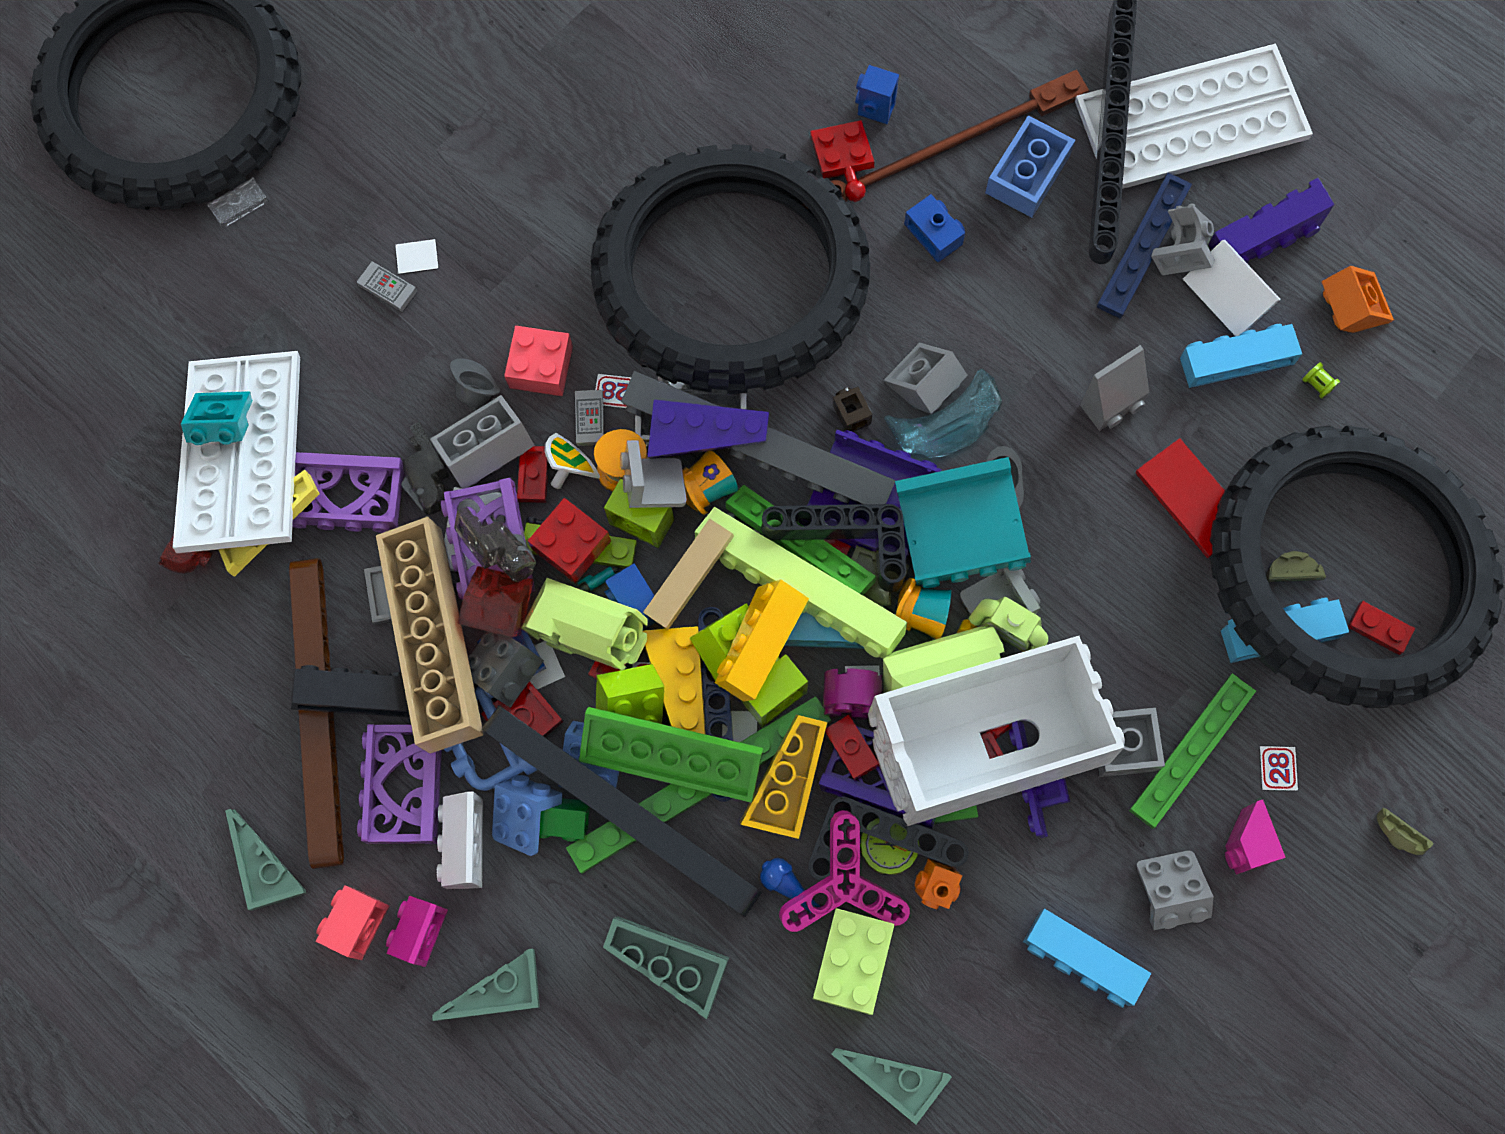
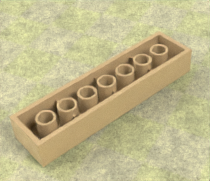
(428, 637)

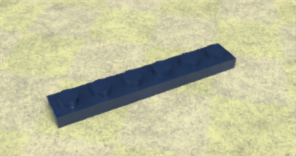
(1139, 252)

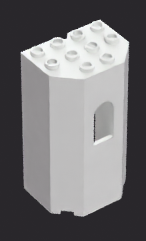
(932, 730)

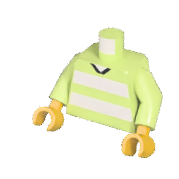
(1010, 621)

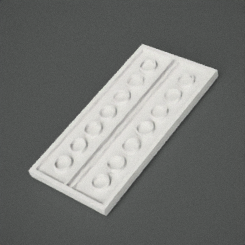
(1204, 115)
(244, 488)

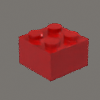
(569, 540)

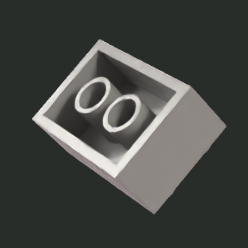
(482, 442)

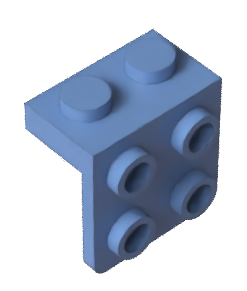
(518, 812)

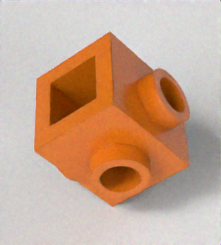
(938, 884)

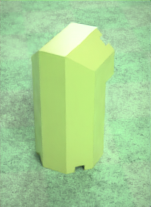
(586, 625)
(941, 657)

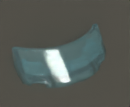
(952, 426)

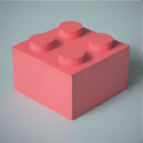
(538, 360)
(351, 922)

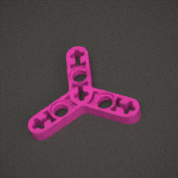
(834, 893)

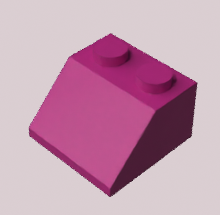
(1253, 840)
(416, 931)

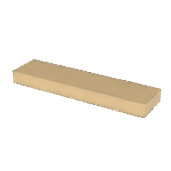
(688, 574)

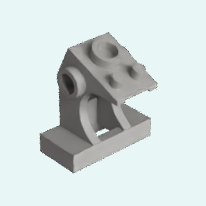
(1191, 240)

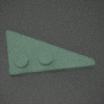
(261, 872)
(507, 990)
(902, 1085)

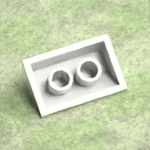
(461, 841)

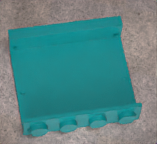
(963, 523)

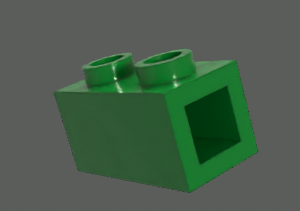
(566, 820)

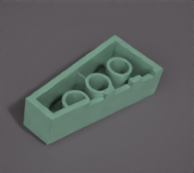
(669, 962)

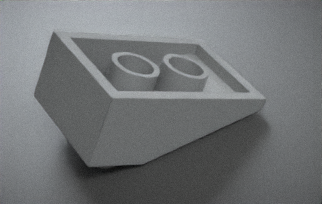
(1117, 390)

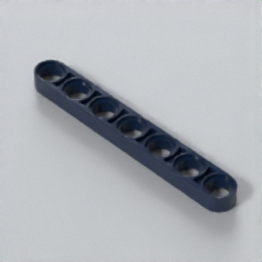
(710, 690)

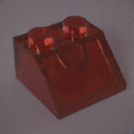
(495, 602)

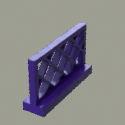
(857, 790)

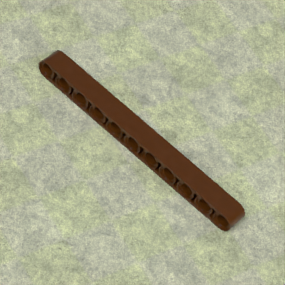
(316, 727)

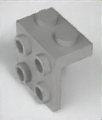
(651, 480)
(1003, 584)
(1175, 890)

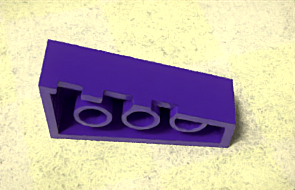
(1279, 225)
(692, 428)

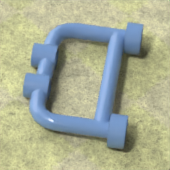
(465, 766)

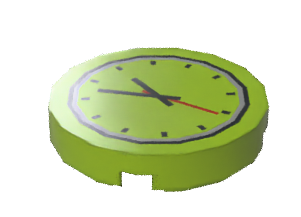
(884, 856)

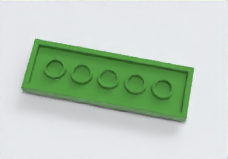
(670, 754)

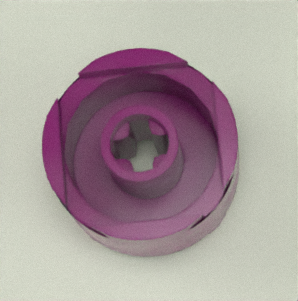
(850, 692)

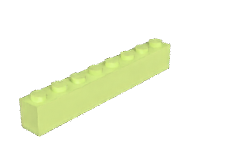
(829, 600)

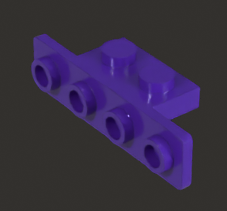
(1042, 795)

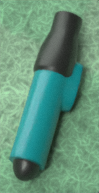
(591, 582)

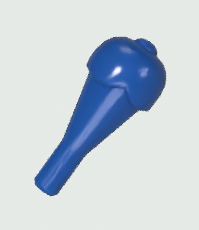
(778, 876)

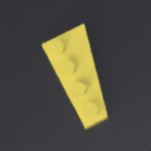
(304, 493)

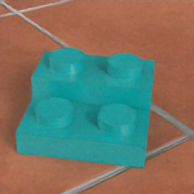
(217, 417)

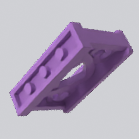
(378, 470)
(505, 505)
(430, 773)

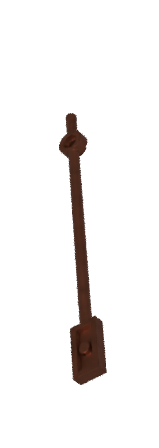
(1043, 98)

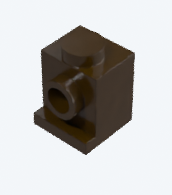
(853, 399)

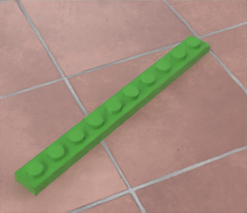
(677, 799)

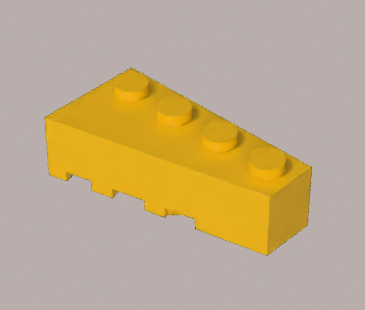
(760, 639)
(681, 674)
(786, 785)

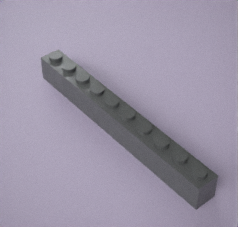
(780, 451)

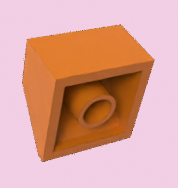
(1356, 300)

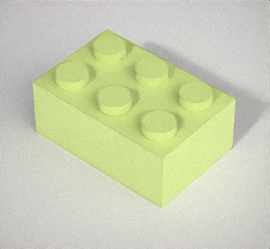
(853, 961)

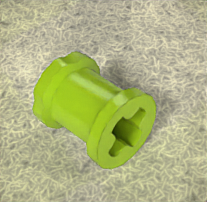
(1324, 384)

